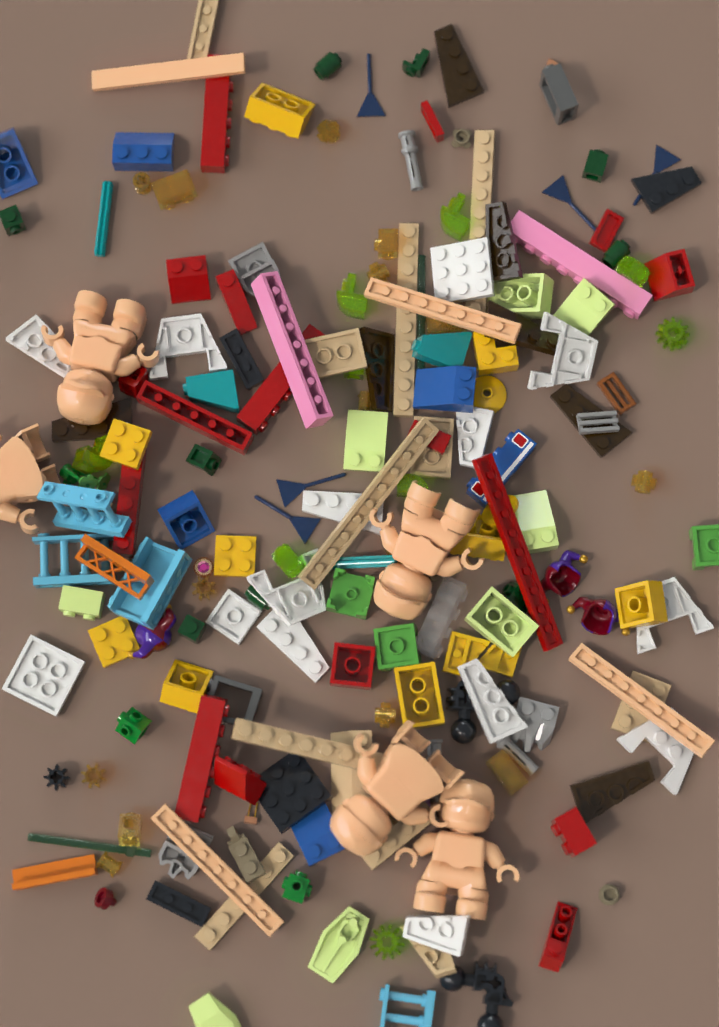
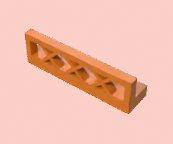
(117, 560)
(54, 872)

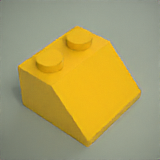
(641, 604)
(185, 685)

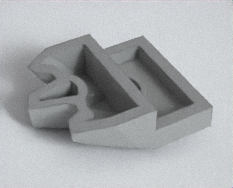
(251, 264)
(540, 722)
(178, 859)

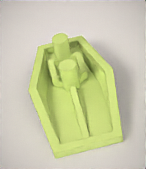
(339, 944)
(212, 1013)

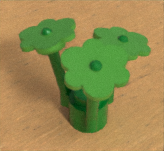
(72, 476)

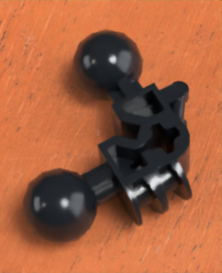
(464, 729)
(492, 998)

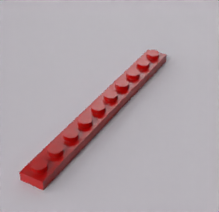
(517, 551)

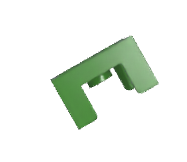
(705, 546)
(350, 594)
(396, 646)

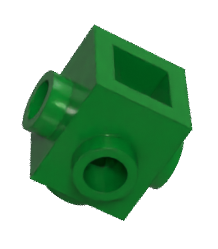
(132, 725)
(296, 895)

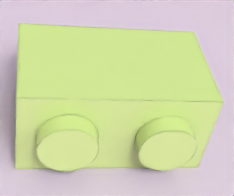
(81, 602)

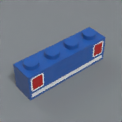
(508, 461)

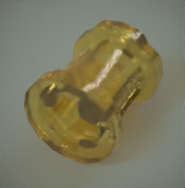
(140, 188)
(109, 864)

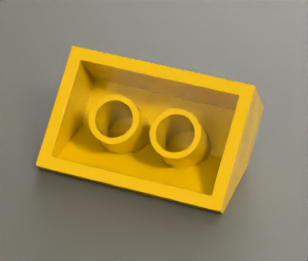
(279, 110)
(483, 541)

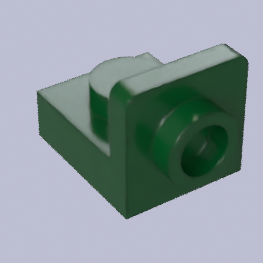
(419, 64)
(204, 459)
(513, 594)

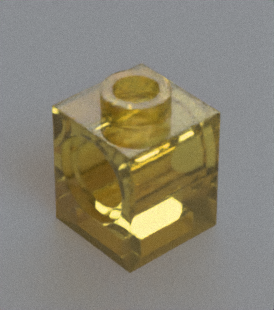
(133, 836)

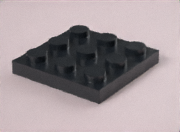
(291, 791)

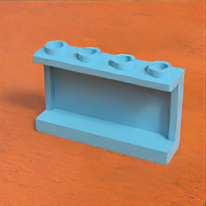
(166, 569)

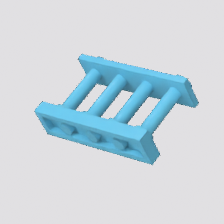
(82, 519)
(84, 578)
(426, 1000)

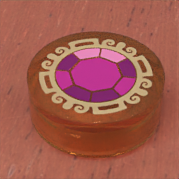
(203, 567)

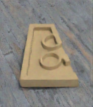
(437, 961)

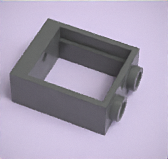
(558, 93)
(254, 701)

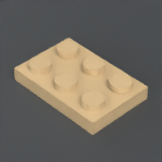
(337, 353)
(430, 463)
(626, 716)

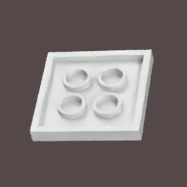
(463, 271)
(43, 675)

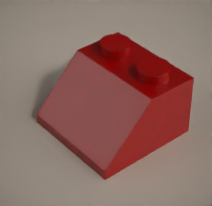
(188, 279)

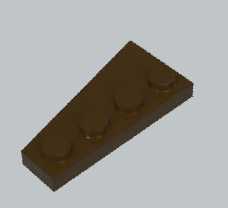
(572, 403)
(67, 431)

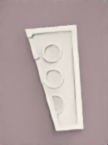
(30, 341)
(335, 506)
(295, 645)
(492, 708)

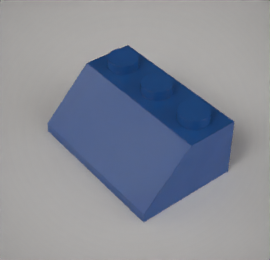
(143, 151)

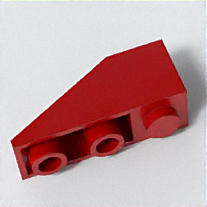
(558, 937)

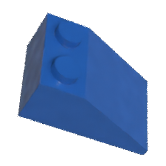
(15, 168)
(445, 388)
(316, 836)

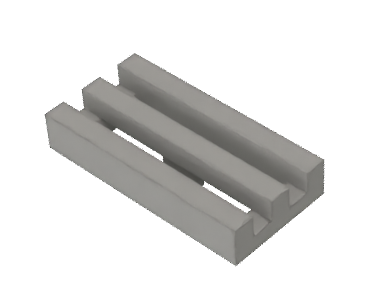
(594, 415)

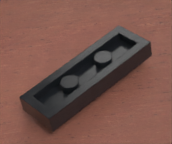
(242, 359)
(178, 903)

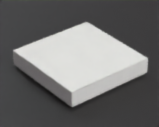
(233, 616)

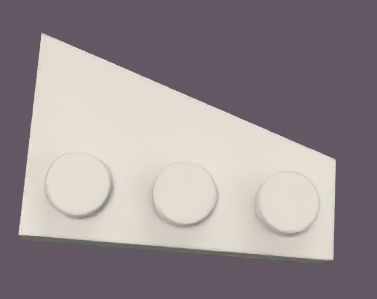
(473, 434)
(438, 931)

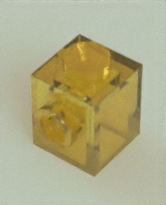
(387, 244)

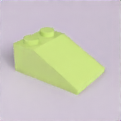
(525, 296)
(585, 307)
(365, 440)
(536, 521)
(501, 622)

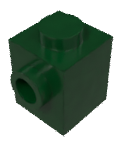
(12, 220)

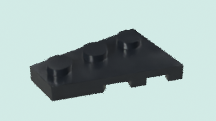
(665, 187)

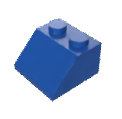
(186, 520)

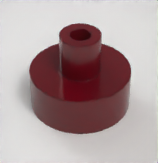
(104, 898)

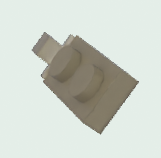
(245, 856)

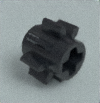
(61, 782)

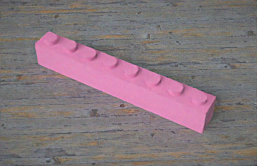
(578, 264)
(291, 349)

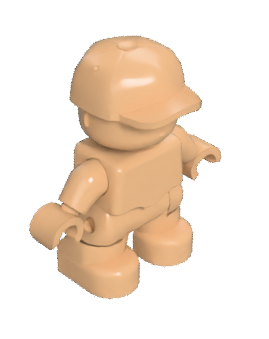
(98, 355)
(21, 475)
(422, 548)
(394, 789)
(458, 854)

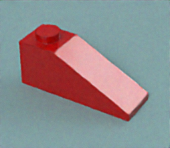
(236, 301)

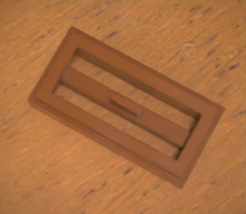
(610, 398)

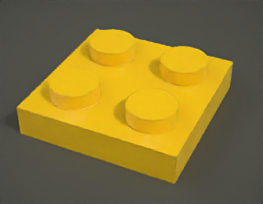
(125, 444)
(235, 556)
(113, 641)

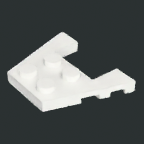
(184, 337)
(572, 356)
(292, 600)
(678, 605)
(669, 747)

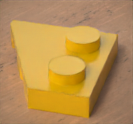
(461, 650)
(499, 661)

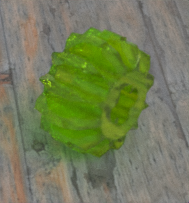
(633, 270)
(665, 337)
(288, 560)
(379, 942)

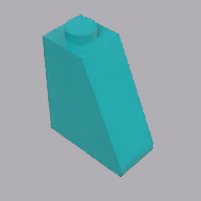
(442, 349)
(213, 390)

